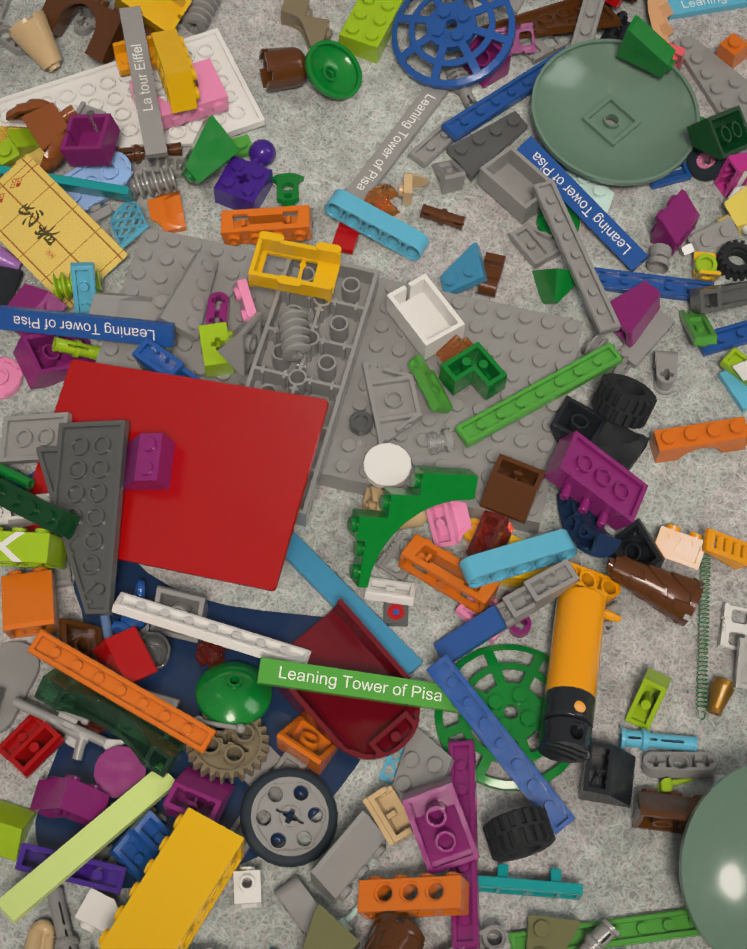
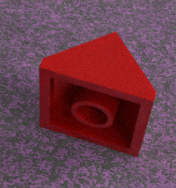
(126, 655)

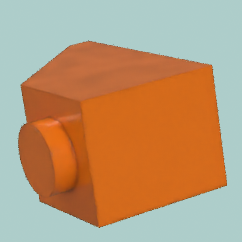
(733, 50)

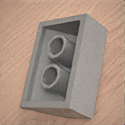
(348, 858)

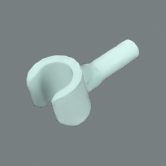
(348, 918)

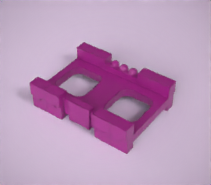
(517, 48)

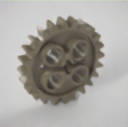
(229, 745)

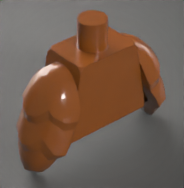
(46, 125)

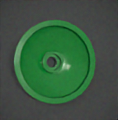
(333, 69)
(232, 702)

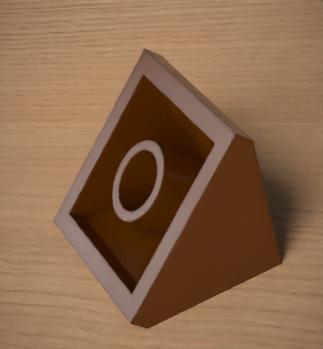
(80, 636)

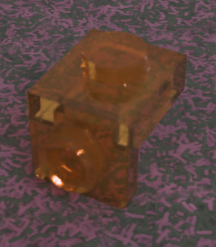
(453, 347)

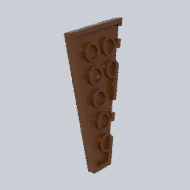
(557, 19)

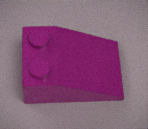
(41, 364)
(440, 825)

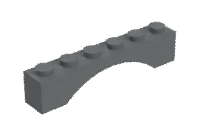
(718, 297)

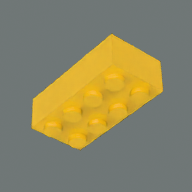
(175, 70)

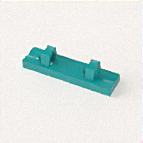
(551, 889)

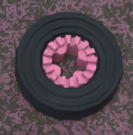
(699, 170)

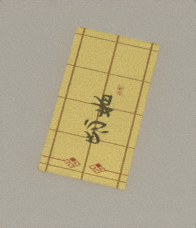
(49, 228)

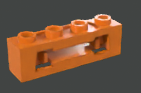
(266, 219)
(444, 573)

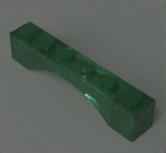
(150, 745)

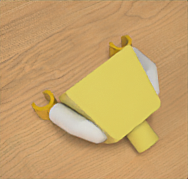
(737, 208)

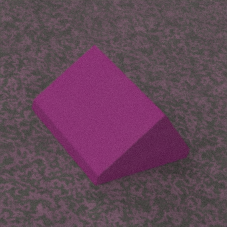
(485, 58)

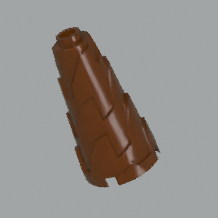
(664, 590)
(391, 934)

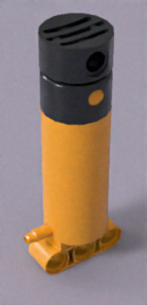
(575, 666)

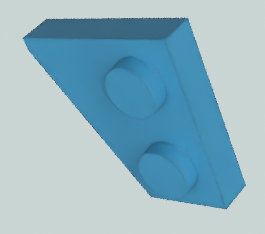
(465, 271)

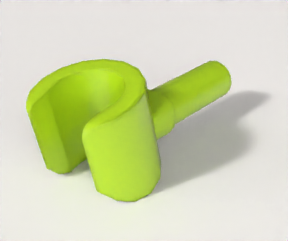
(667, 784)

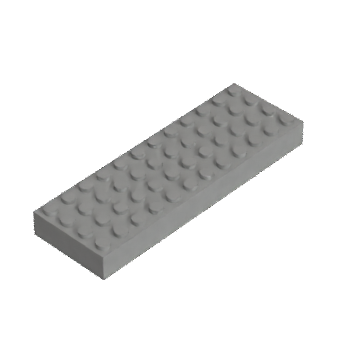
(335, 342)

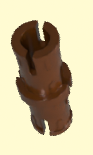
(442, 216)

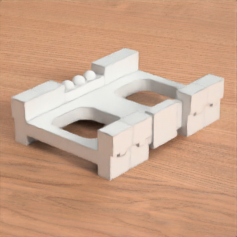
(728, 626)

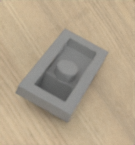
(450, 176)

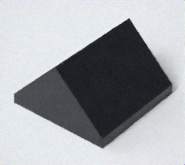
(577, 417)
(638, 545)

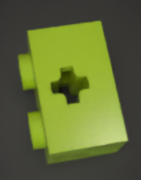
(211, 339)

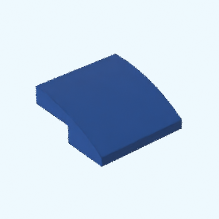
(140, 844)

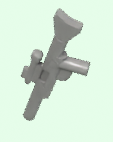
(66, 723)

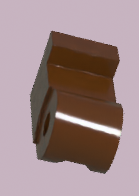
(494, 268)

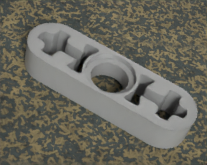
(697, 771)

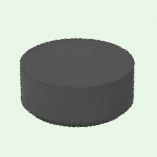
(361, 423)

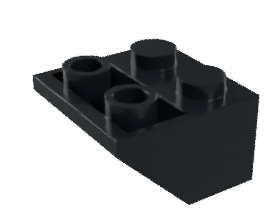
(607, 775)

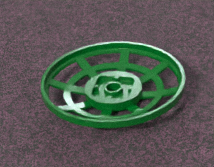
(498, 699)

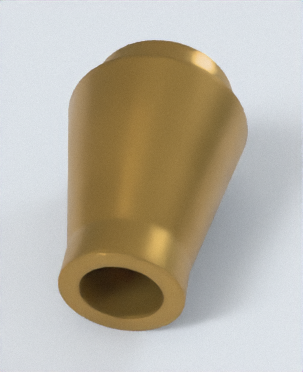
(720, 694)

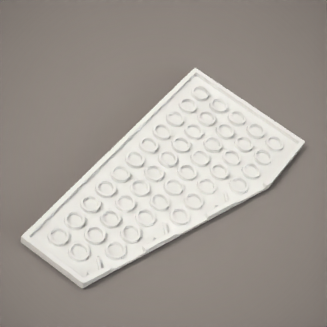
(110, 92)

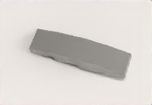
(537, 592)

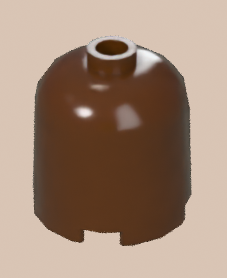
(282, 68)

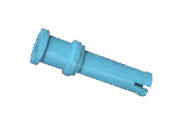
(642, 738)

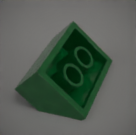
(720, 134)

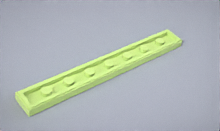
(84, 846)

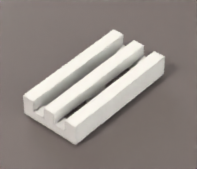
(390, 591)

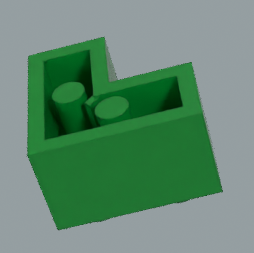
(476, 368)

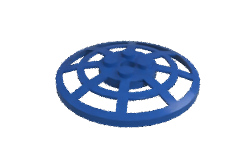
(453, 40)

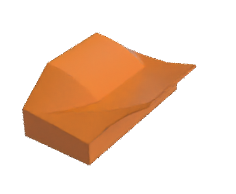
(168, 212)

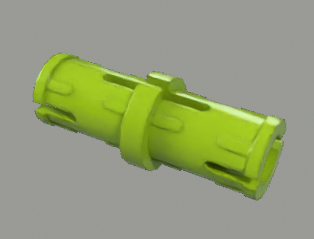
(75, 348)

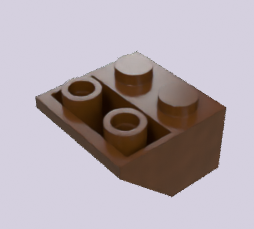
(512, 488)

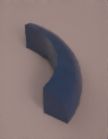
(584, 531)

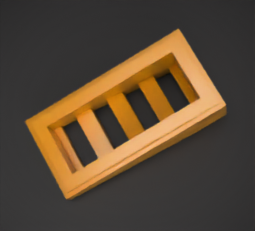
(724, 546)

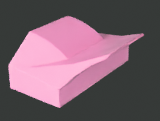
(448, 522)

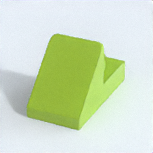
(16, 145)

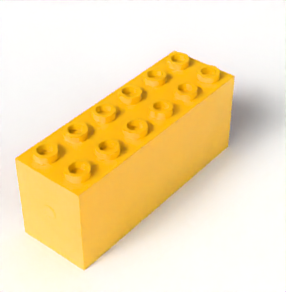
(177, 886)

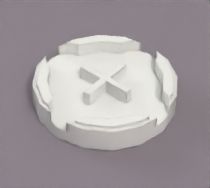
(387, 465)

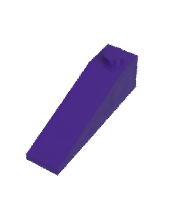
(93, 874)

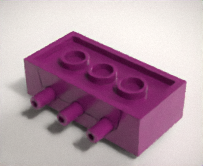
(595, 481)

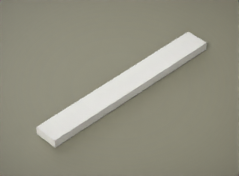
(207, 629)

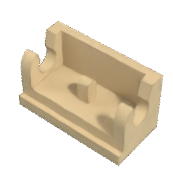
(389, 815)

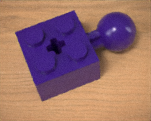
(246, 182)

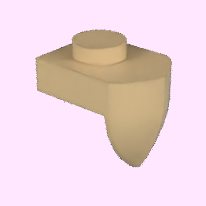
(411, 180)

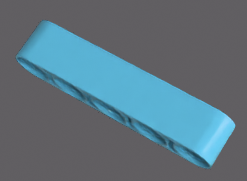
(377, 224)
(517, 558)

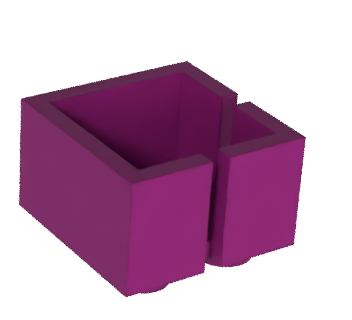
(86, 145)

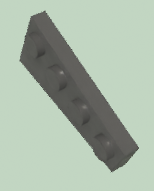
(486, 143)

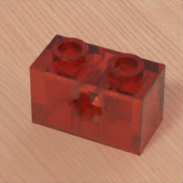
(492, 532)

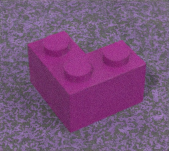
(69, 799)

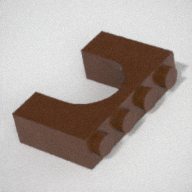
(107, 28)

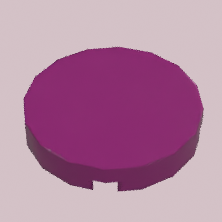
(118, 771)

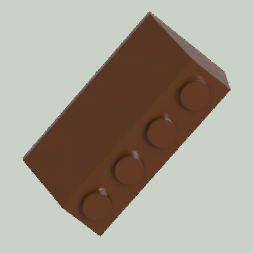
(662, 811)

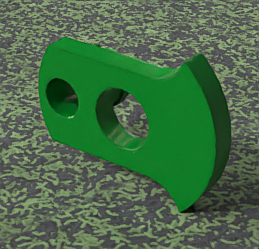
(288, 197)

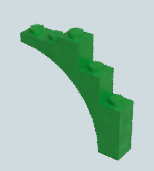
(399, 505)

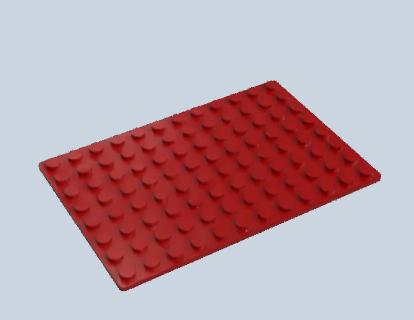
(233, 473)

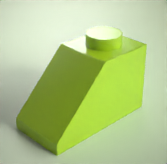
(648, 699)

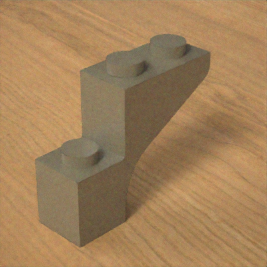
(299, 16)

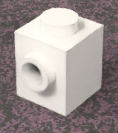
(247, 888)

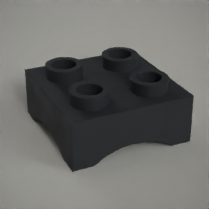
(621, 444)

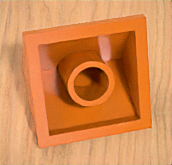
(306, 744)

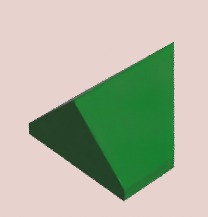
(553, 284)

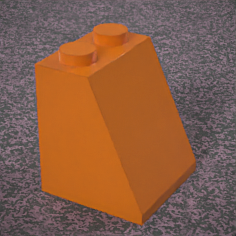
(29, 603)

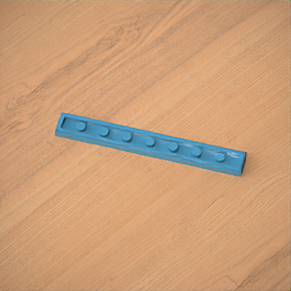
(332, 589)

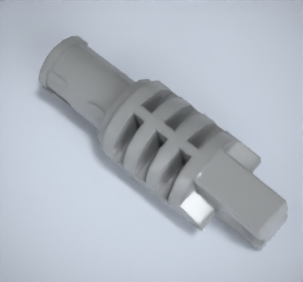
(465, 93)

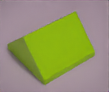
(14, 828)

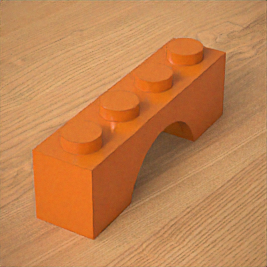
(675, 442)

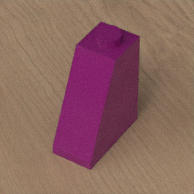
(635, 311)

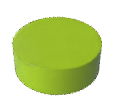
(705, 262)

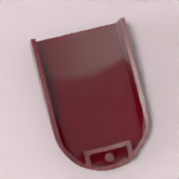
(353, 725)

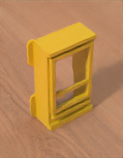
(324, 254)

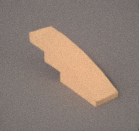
(658, 14)

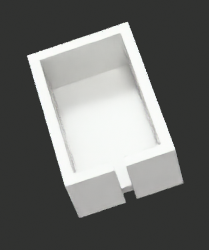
(425, 316)

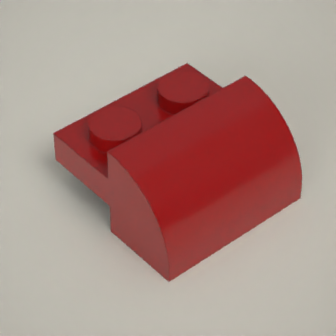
(30, 745)

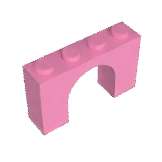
(212, 97)

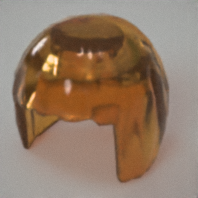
(380, 198)

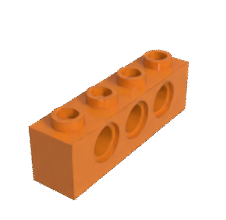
(451, 903)

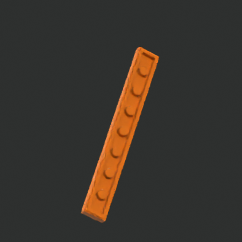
(122, 692)

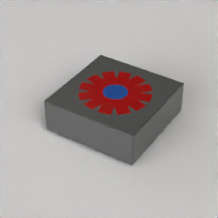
(395, 614)

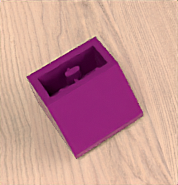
(675, 222)
(198, 794)

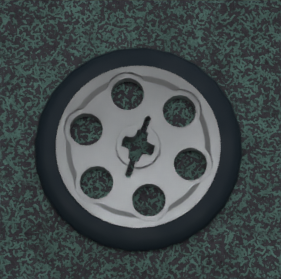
(259, 836)

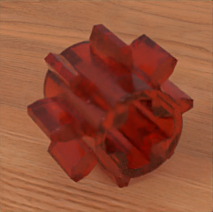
(209, 654)

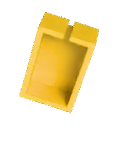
(158, 13)

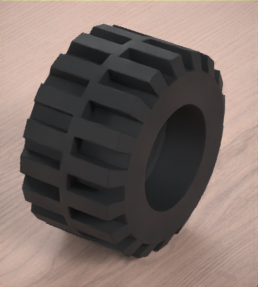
(624, 401)
(519, 833)

